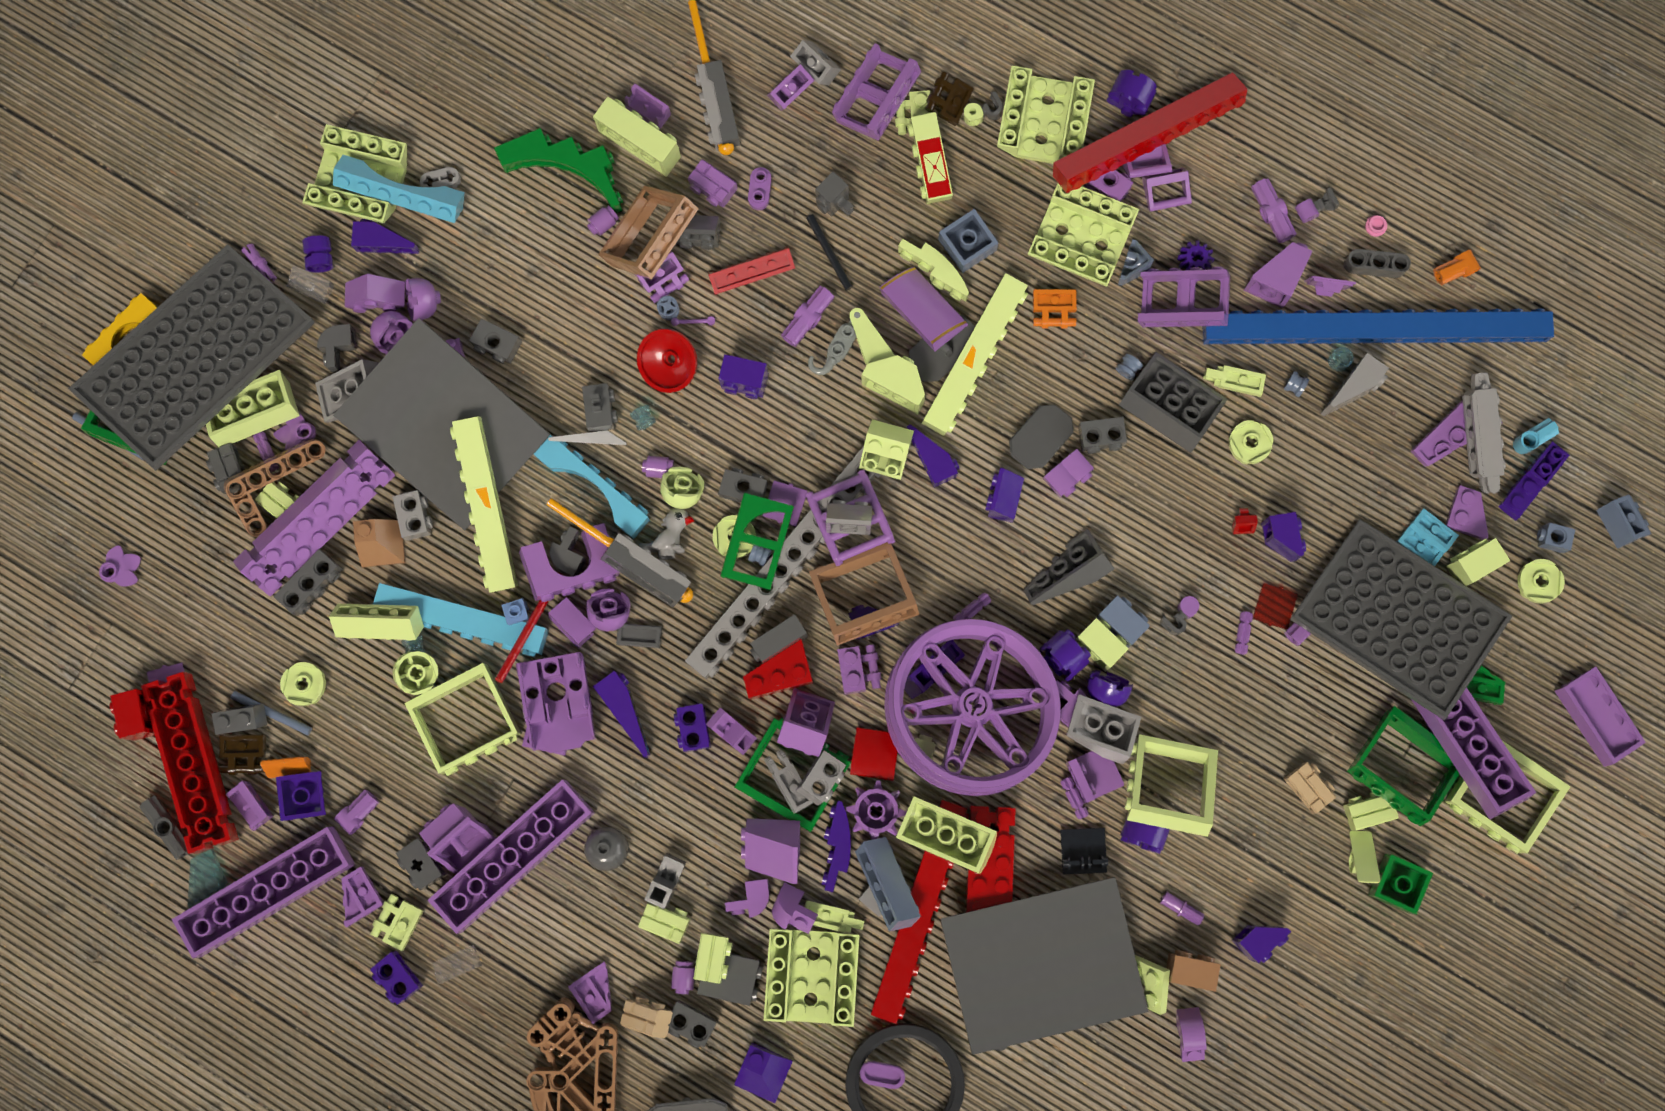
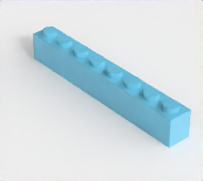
(464, 620)

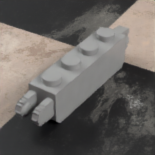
(1483, 433)

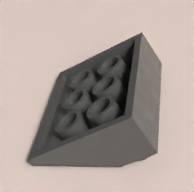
(1173, 402)

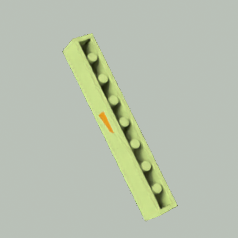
(974, 355)
(484, 504)

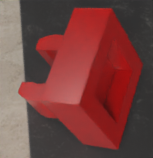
(1244, 523)

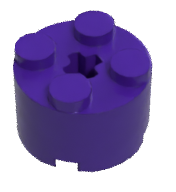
(1132, 93)
(1065, 654)
(1149, 836)

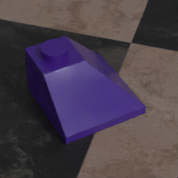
(763, 1072)

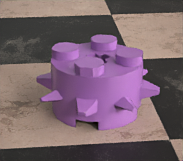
(876, 797)

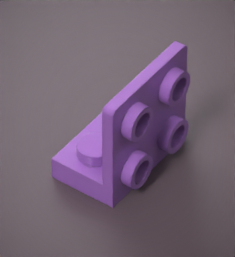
(1094, 776)

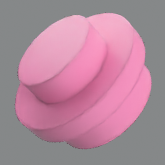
(1376, 226)

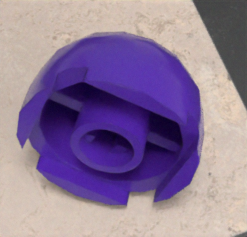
(1109, 688)

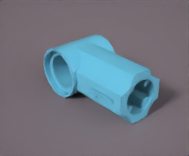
(1536, 436)

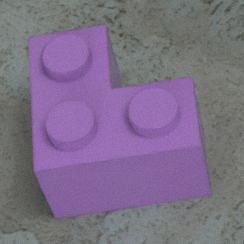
(373, 292)

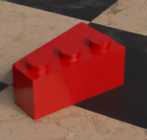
(780, 673)

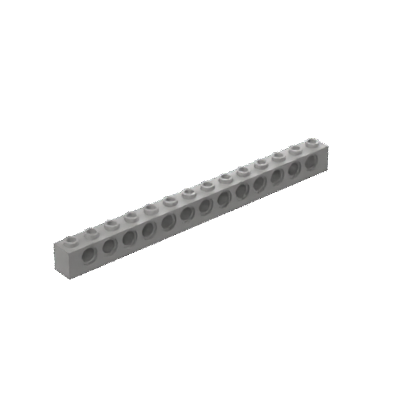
(725, 624)

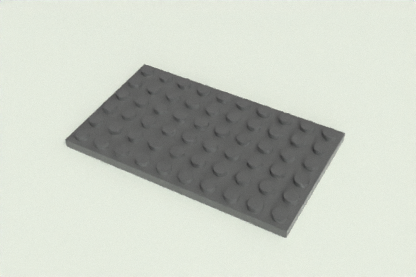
(191, 356)

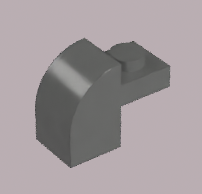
(334, 340)
(562, 554)
(665, 881)

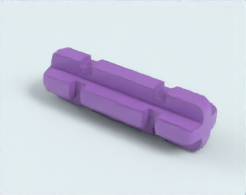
(265, 449)
(973, 608)
(1243, 633)
(1074, 798)

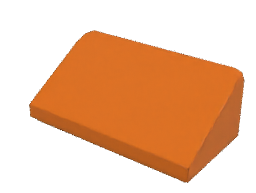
(286, 766)

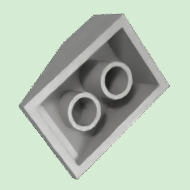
(1363, 378)
(339, 386)
(848, 518)
(1103, 729)

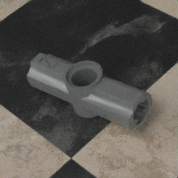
(158, 816)

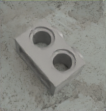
(408, 517)
(817, 775)

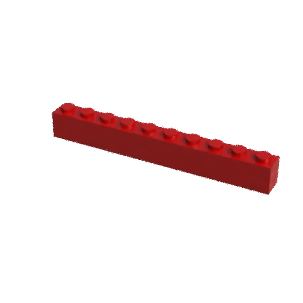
(1149, 132)
(910, 940)

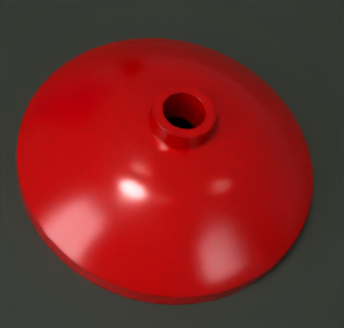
(656, 363)

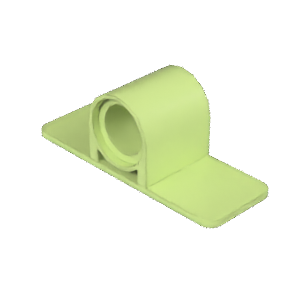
(1363, 857)

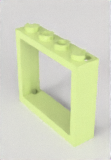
(446, 688)
(1165, 818)
(1496, 832)

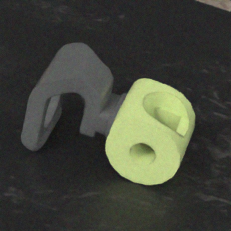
(975, 113)

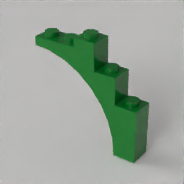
(537, 150)

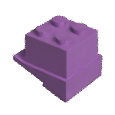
(456, 837)

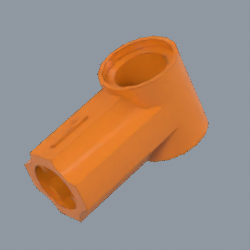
(1461, 266)

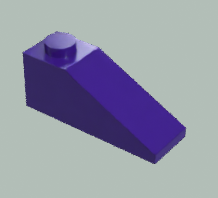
(374, 238)
(934, 459)
(919, 678)

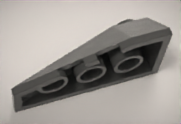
(1076, 567)

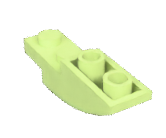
(942, 271)

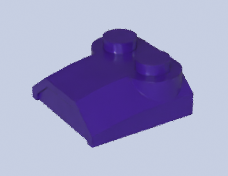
(300, 796)

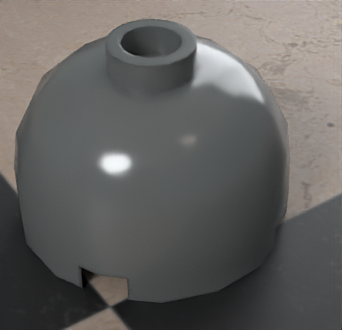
(606, 849)

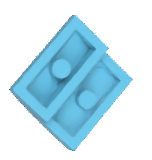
(1427, 537)

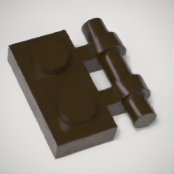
(955, 100)
(242, 747)

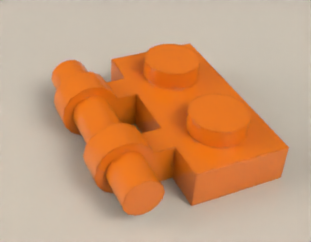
(1054, 301)

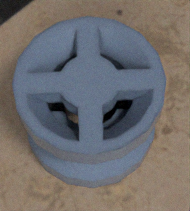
(665, 304)
(1129, 366)
(1296, 384)
(760, 555)

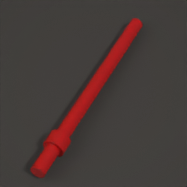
(504, 670)

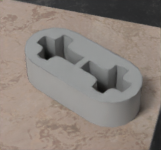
(440, 178)

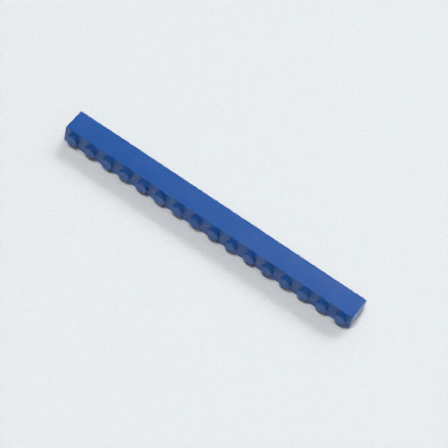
(1383, 327)

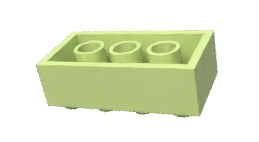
(637, 135)
(255, 409)

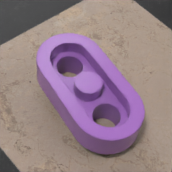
(759, 187)

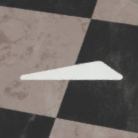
(599, 437)

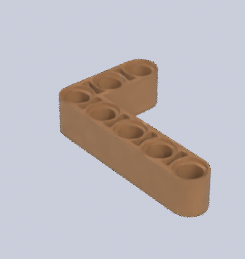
(266, 478)

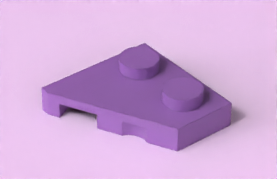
(1468, 513)
(359, 896)
(593, 993)

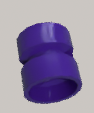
(317, 251)

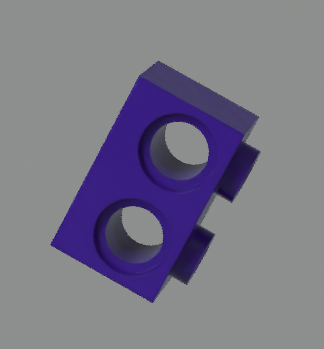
(698, 726)
(400, 973)

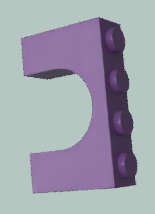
(547, 582)

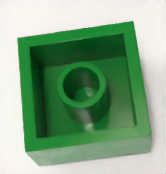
(1401, 884)

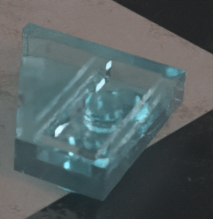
(205, 877)

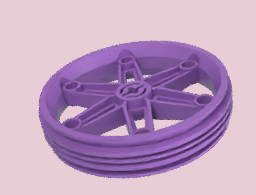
(1003, 639)

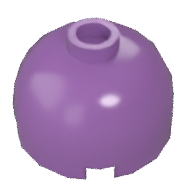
(421, 298)
(388, 330)
(608, 609)

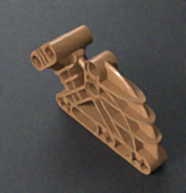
(561, 1033)

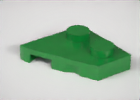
(1487, 687)

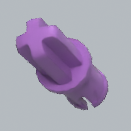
(1182, 908)

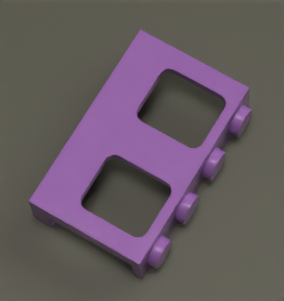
(887, 100)
(1184, 313)

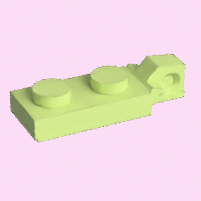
(1236, 380)
(834, 917)

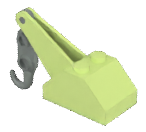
(884, 372)

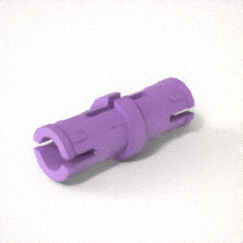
(258, 262)

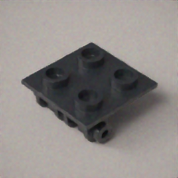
(1083, 851)

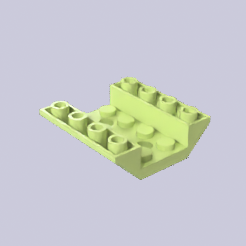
(1027, 116)
(380, 154)
(1088, 219)
(794, 975)

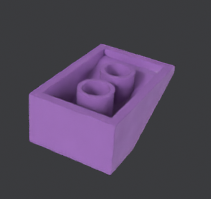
(806, 722)

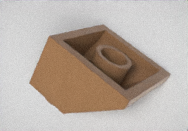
(378, 542)

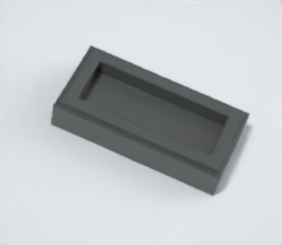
(639, 636)

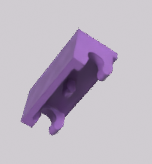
(647, 106)
(572, 622)
(250, 805)

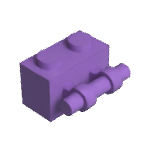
(668, 270)
(852, 670)

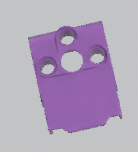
(559, 723)

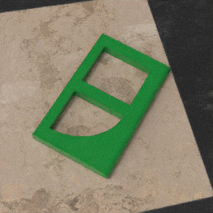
(751, 508)

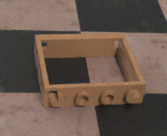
(662, 241)
(875, 620)

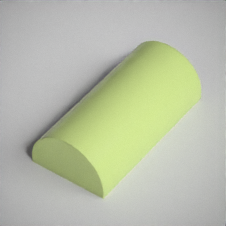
(947, 835)

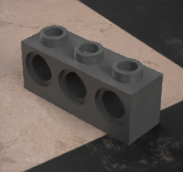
(297, 583)

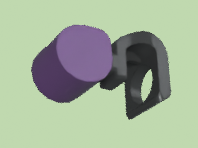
(1310, 210)
(1187, 608)

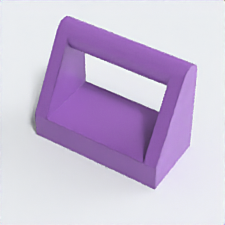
(1149, 163)
(1176, 175)

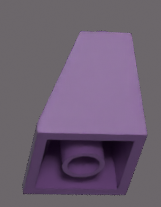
(1280, 276)
(772, 848)

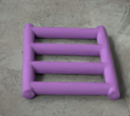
(870, 497)

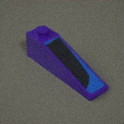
(619, 700)

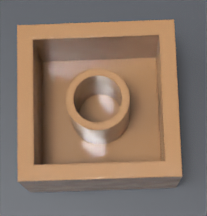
(1193, 972)

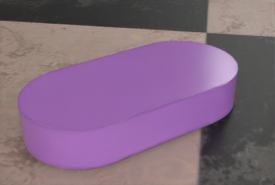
(882, 1074)

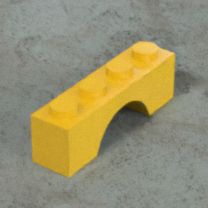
(125, 321)

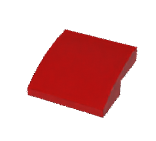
(873, 754)

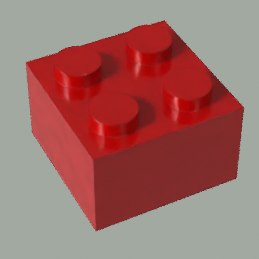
(131, 715)

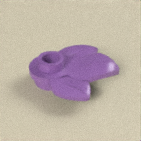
(293, 432)
(123, 567)

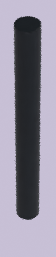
(829, 252)

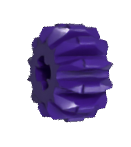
(1192, 251)

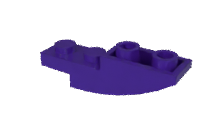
(1533, 480)
(840, 837)

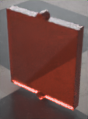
(1275, 606)

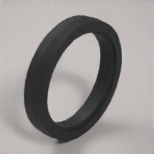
(905, 1030)

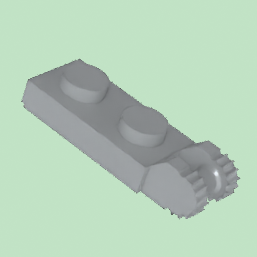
(788, 782)

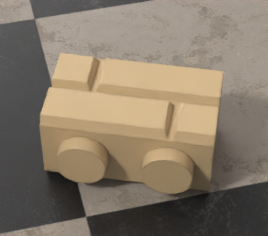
(1310, 787)
(646, 1017)

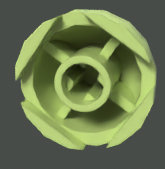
(681, 487)
(415, 672)

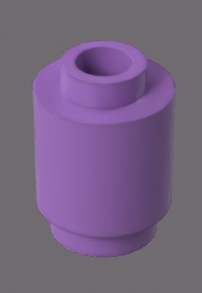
(602, 220)
(656, 466)
(683, 977)

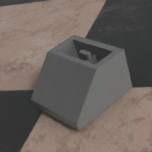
(702, 232)

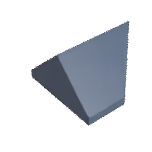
(1136, 262)

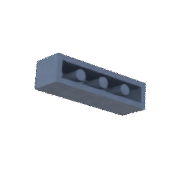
(887, 884)

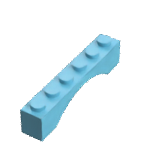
(433, 201)
(625, 514)

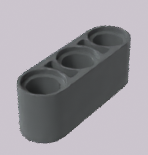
(1386, 260)

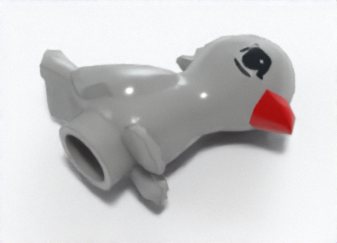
(668, 541)

